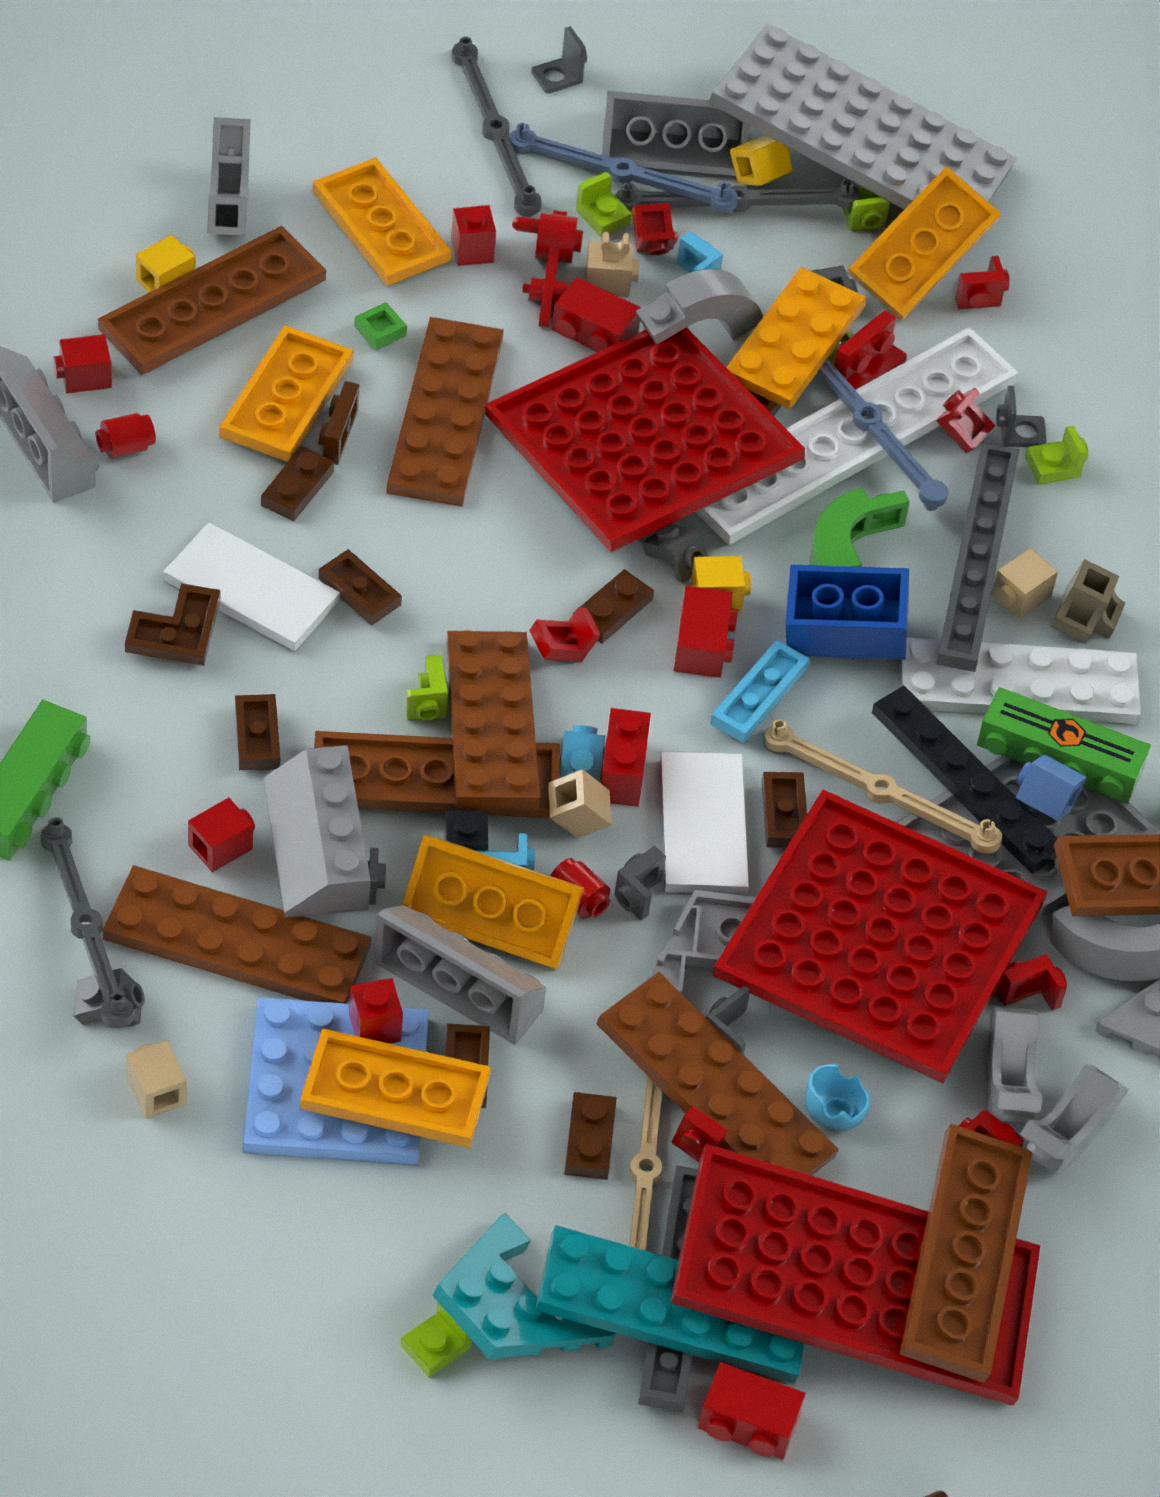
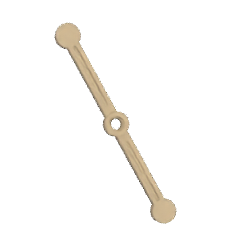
(983, 837)
(647, 1155)

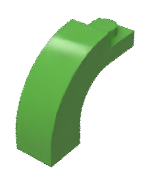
(851, 518)

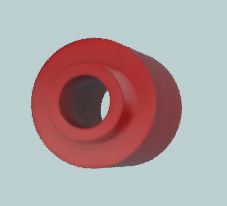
(125, 435)
(596, 892)

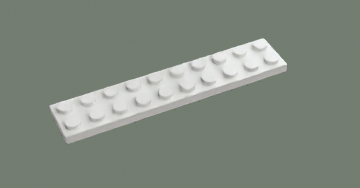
(837, 449)

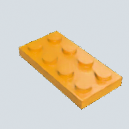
(381, 221)
(924, 243)
(796, 337)
(286, 393)
(493, 901)
(395, 1088)

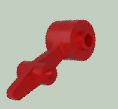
(556, 243)

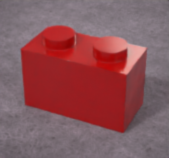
(594, 316)
(704, 630)
(625, 755)
(751, 1411)

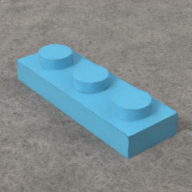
(759, 691)

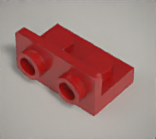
(870, 352)

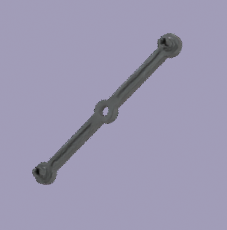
(841, 195)
(526, 200)
(116, 1009)

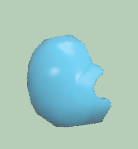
(836, 1099)

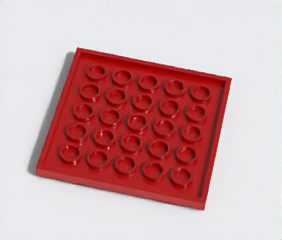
(643, 434)
(881, 935)

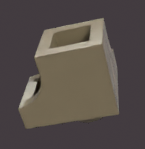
(1089, 603)

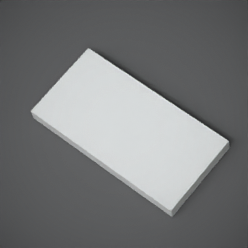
(253, 586)
(703, 822)

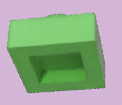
(380, 326)

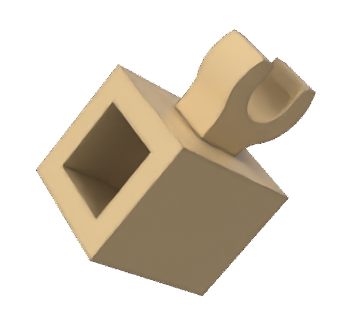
(612, 265)

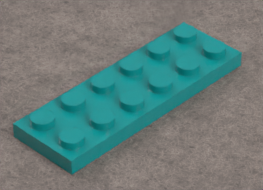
(631, 1296)

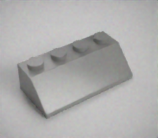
(671, 133)
(42, 430)
(317, 834)
(457, 972)

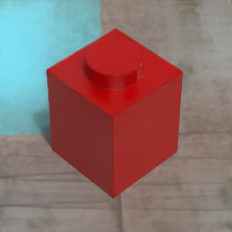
(473, 235)
(84, 363)
(221, 834)
(376, 1011)

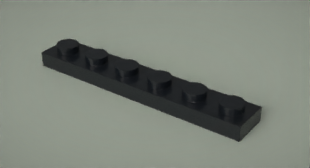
(966, 777)

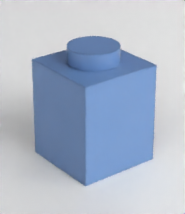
(1049, 786)

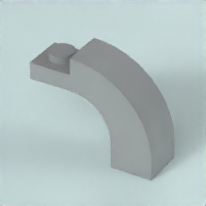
(229, 176)
(701, 297)
(1107, 946)
(1011, 1064)
(1074, 1121)

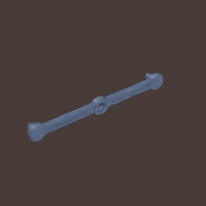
(721, 199)
(931, 491)

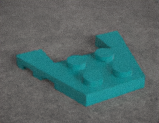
(499, 1307)

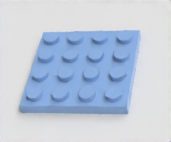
(280, 1062)

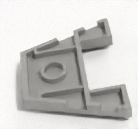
(703, 935)

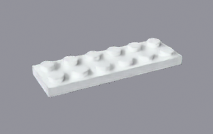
(1077, 681)

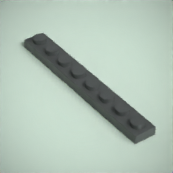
(978, 557)

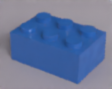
(848, 611)

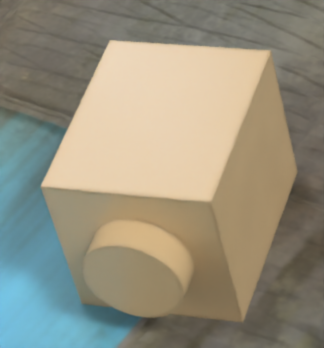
(1024, 583)
(579, 803)
(156, 1078)

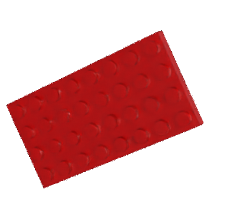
(826, 1268)

